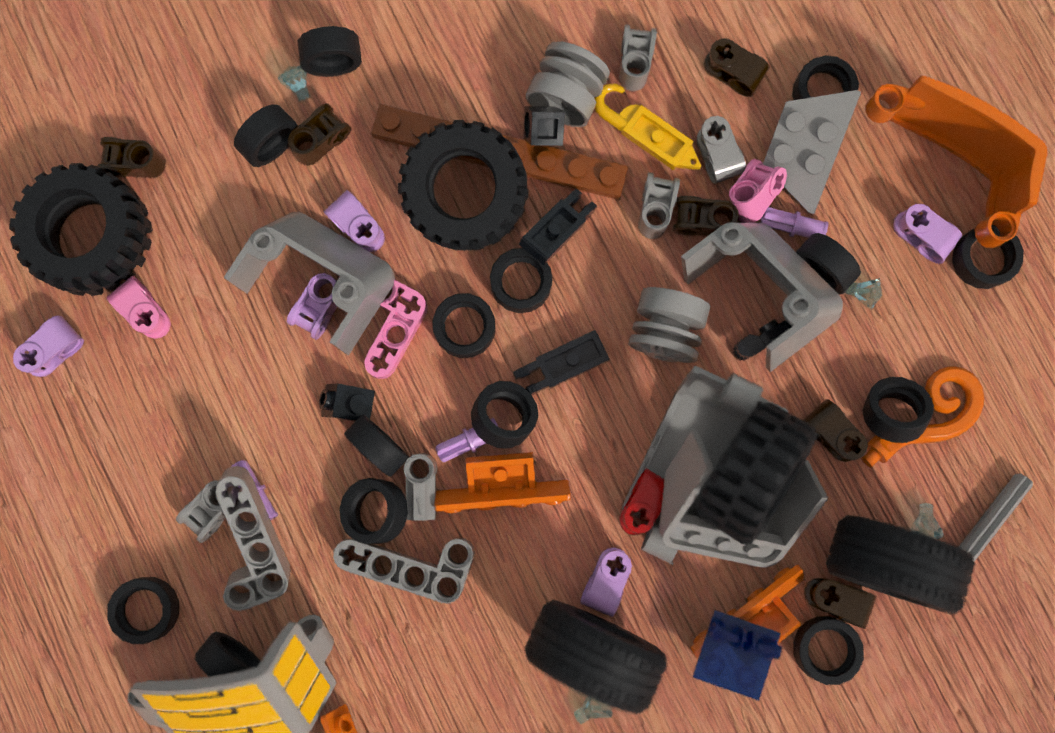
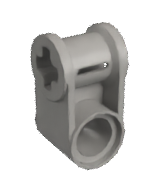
(637, 53)
(721, 155)
(658, 200)
(204, 512)

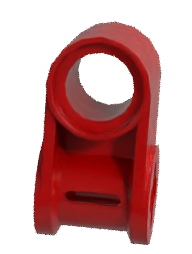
(646, 499)

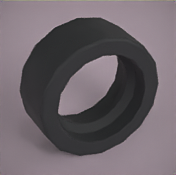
(329, 51)
(825, 64)
(264, 135)
(830, 261)
(966, 270)
(452, 303)
(512, 304)
(903, 390)
(520, 399)
(376, 445)
(351, 505)
(118, 620)
(224, 656)
(853, 659)

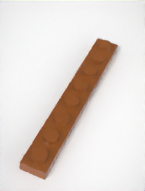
(539, 161)

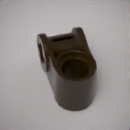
(740, 68)
(321, 129)
(125, 157)
(701, 215)
(834, 429)
(843, 601)

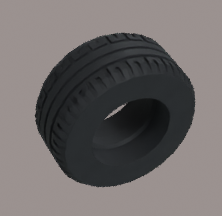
(901, 563)
(595, 657)

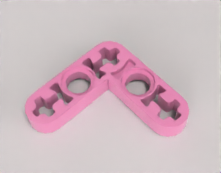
(397, 317)

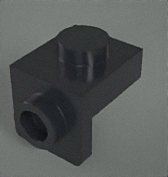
(346, 402)

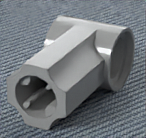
(420, 491)

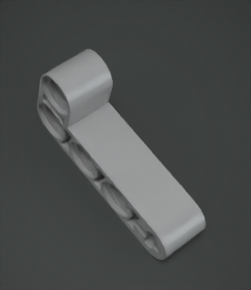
(246, 534)
(401, 565)

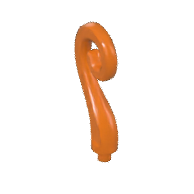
(883, 450)

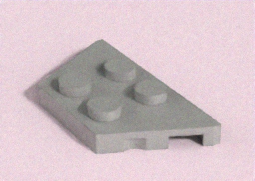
(809, 142)

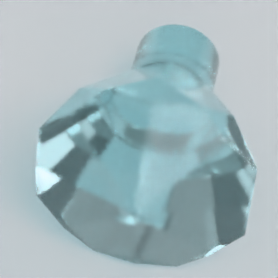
(295, 80)
(867, 292)
(926, 522)
(592, 709)

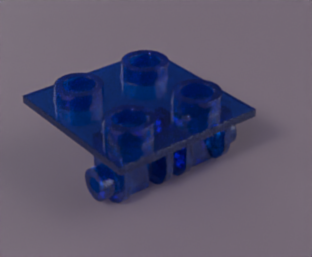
(737, 655)

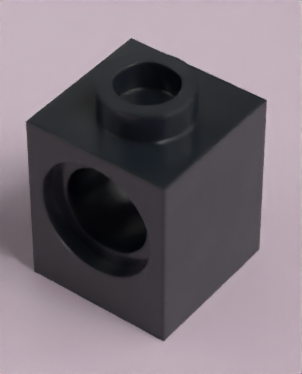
(544, 125)

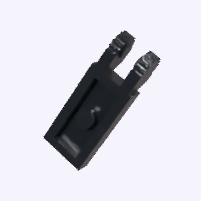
(556, 228)
(754, 344)
(565, 362)

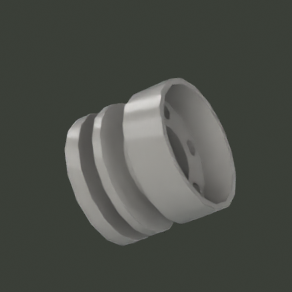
(569, 81)
(671, 318)

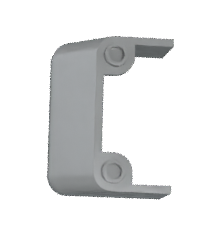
(362, 279)
(810, 300)
(686, 531)

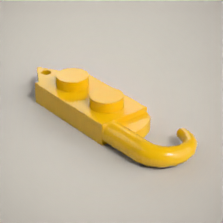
(649, 132)

